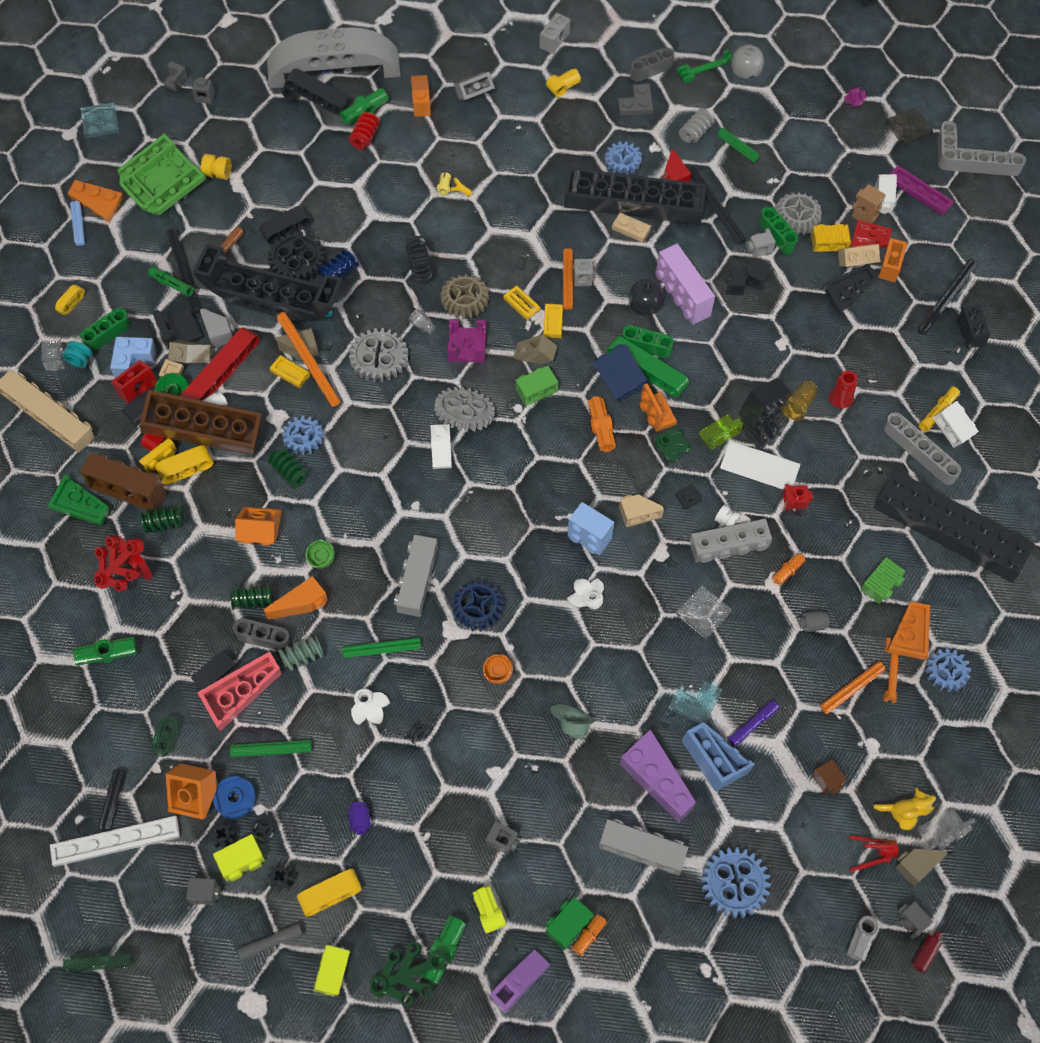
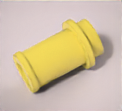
(443, 187)

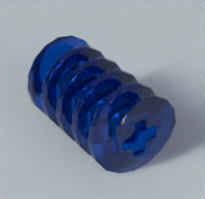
(339, 264)

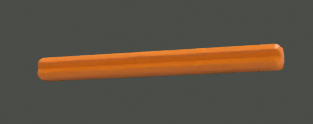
(308, 359)

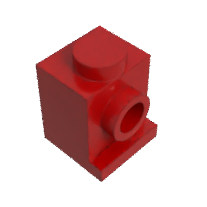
(792, 497)

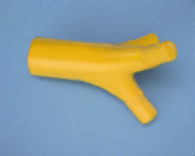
(460, 187)

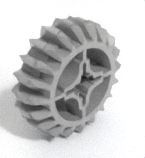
(799, 212)

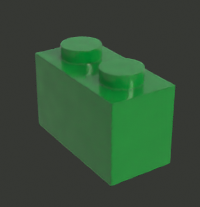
(568, 923)

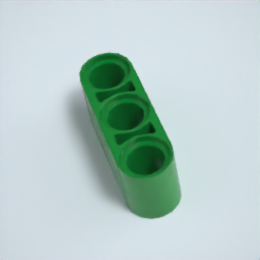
(783, 234)
(98, 331)
(655, 344)

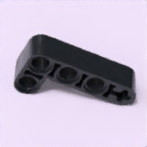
(315, 91)

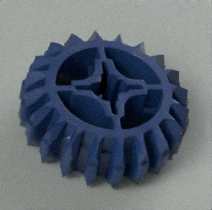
(464, 613)

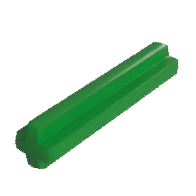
(738, 145)

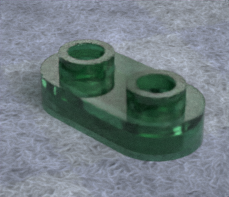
(163, 736)

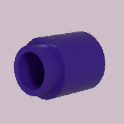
(359, 818)

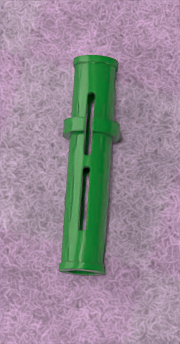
(170, 281)

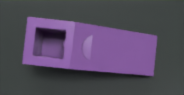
(518, 981)

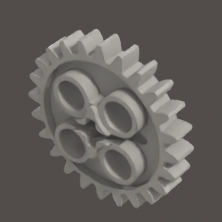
(362, 352)
(464, 409)

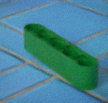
(654, 369)

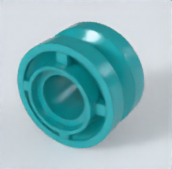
(77, 354)

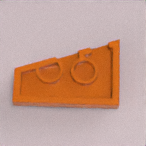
(98, 199)

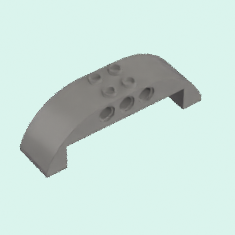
(330, 51)

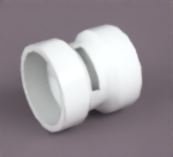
(727, 517)

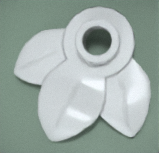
(585, 592)
(371, 708)

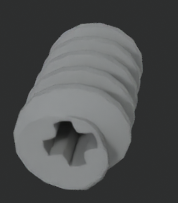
(696, 126)

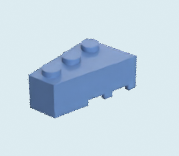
(715, 757)

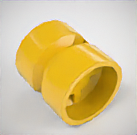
(214, 166)

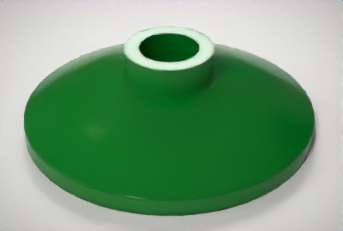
(173, 380)

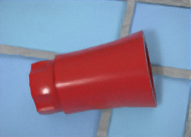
(843, 392)

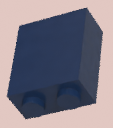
(621, 372)

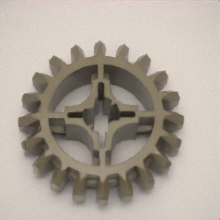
(464, 290)

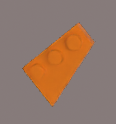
(913, 632)

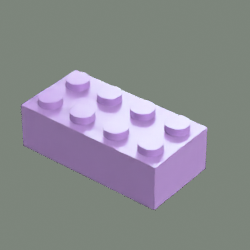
(684, 284)

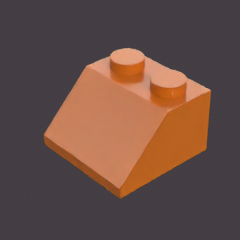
(257, 525)
(190, 790)

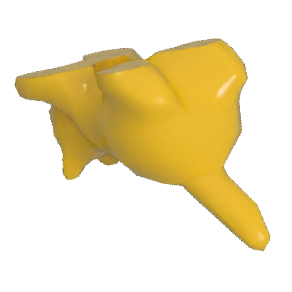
(908, 810)

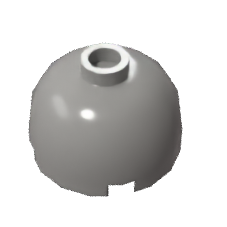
(747, 61)

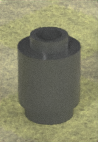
(814, 621)

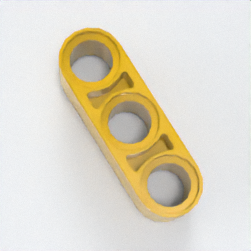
(184, 465)
(329, 892)

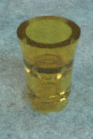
(800, 401)

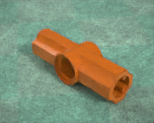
(601, 424)

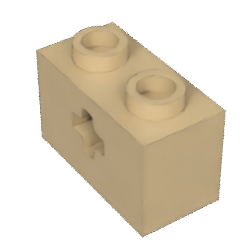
(859, 255)

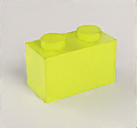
(239, 858)

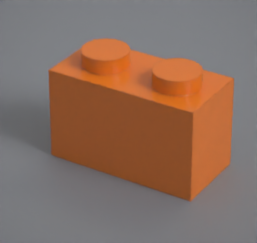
(892, 260)

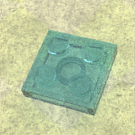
(99, 120)

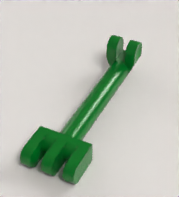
(689, 74)

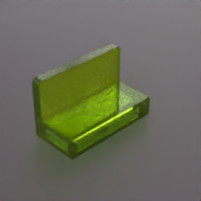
(720, 431)

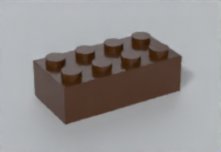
(123, 482)

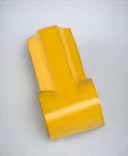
(560, 84)

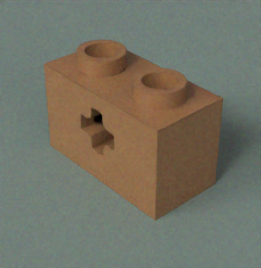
(868, 204)

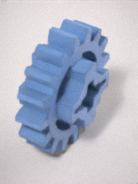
(631, 161)
(311, 436)
(943, 676)

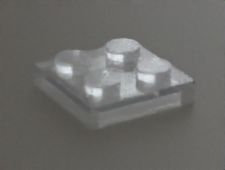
(704, 612)

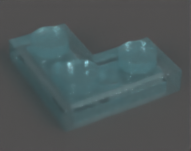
(696, 708)

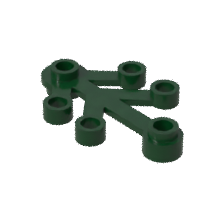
(406, 974)

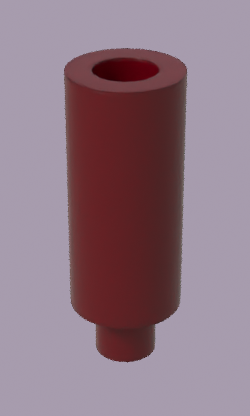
(927, 952)

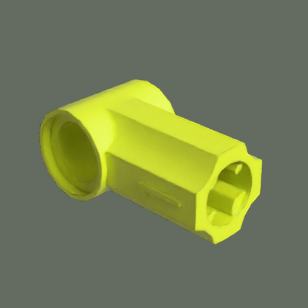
(490, 914)

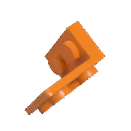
(657, 409)

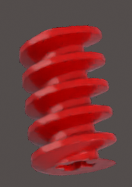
(364, 130)

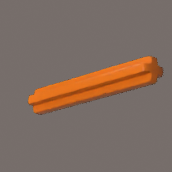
(567, 279)
(851, 688)

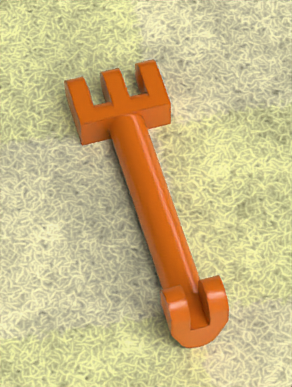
(891, 693)

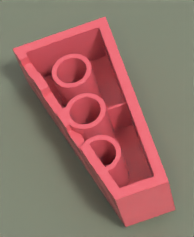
(237, 690)

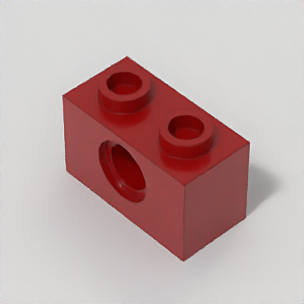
(134, 381)

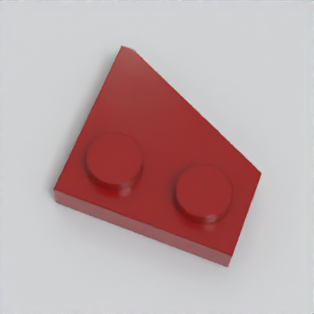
(869, 233)

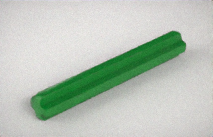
(381, 647)
(271, 748)

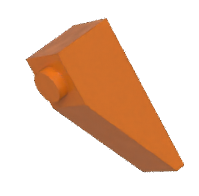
(420, 95)
(300, 600)

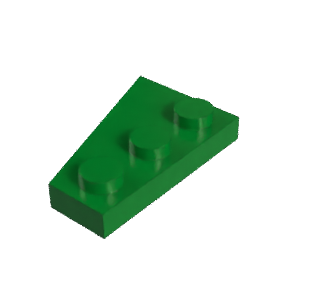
(78, 503)

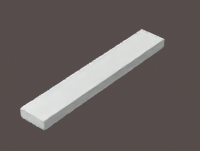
(114, 841)

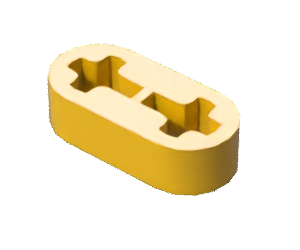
(69, 299)

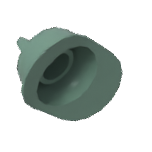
(572, 720)

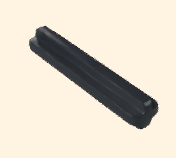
(111, 800)

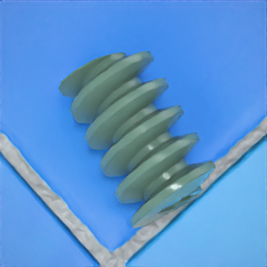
(301, 653)

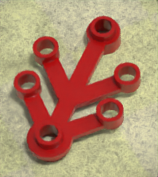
(103, 576)

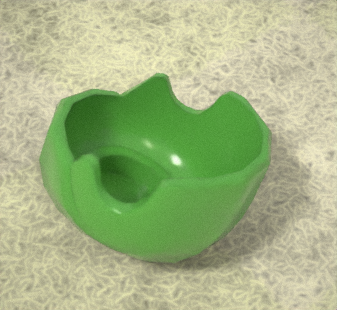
(320, 554)

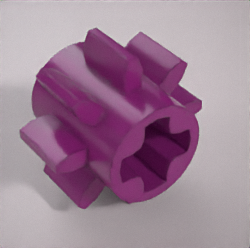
(855, 97)

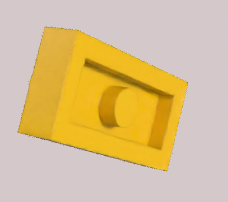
(163, 451)

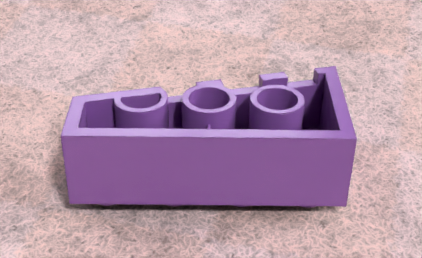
(656, 774)

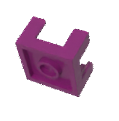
(467, 343)

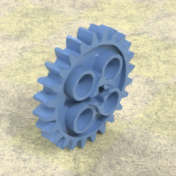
(716, 885)

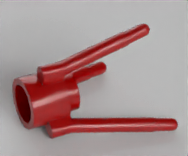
(885, 848)

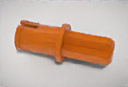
(788, 569)
(589, 935)

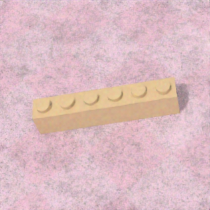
(46, 411)

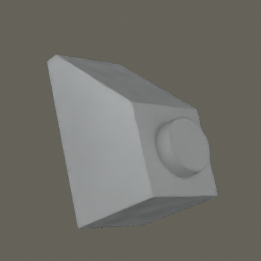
(217, 328)

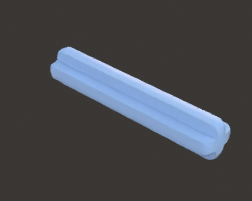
(77, 223)

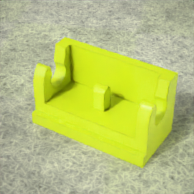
(331, 970)

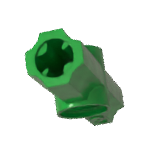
(364, 104)
(93, 653)
(446, 944)

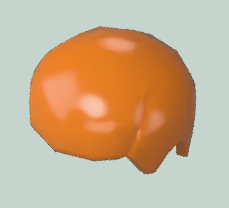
(498, 669)

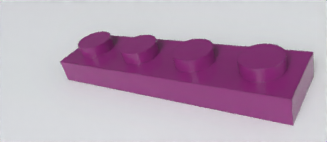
(922, 191)

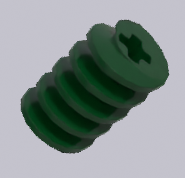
(288, 467)
(162, 519)
(251, 597)

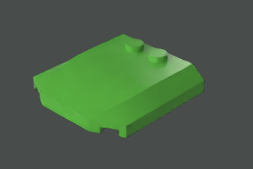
(159, 176)

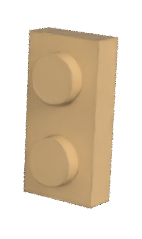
(631, 227)

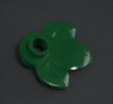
(674, 444)

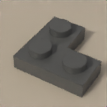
(640, 104)

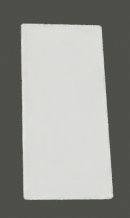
(759, 465)

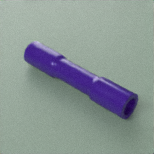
(744, 731)

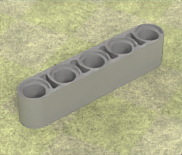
(925, 457)

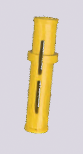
(943, 402)

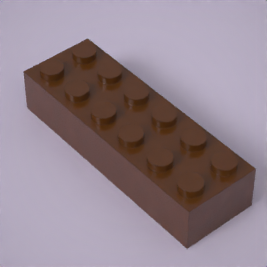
(200, 422)

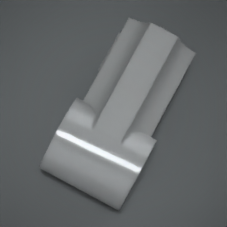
(862, 940)

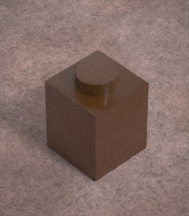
(829, 778)

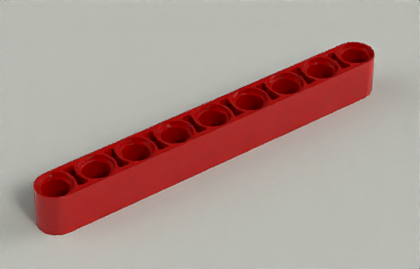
(214, 374)

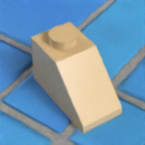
(639, 510)

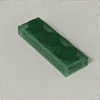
(98, 962)

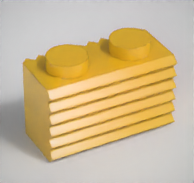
(830, 238)

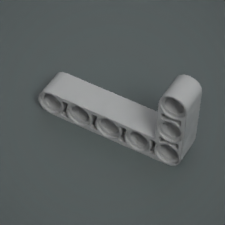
(973, 160)

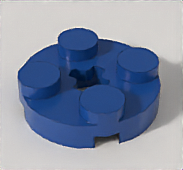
(244, 804)

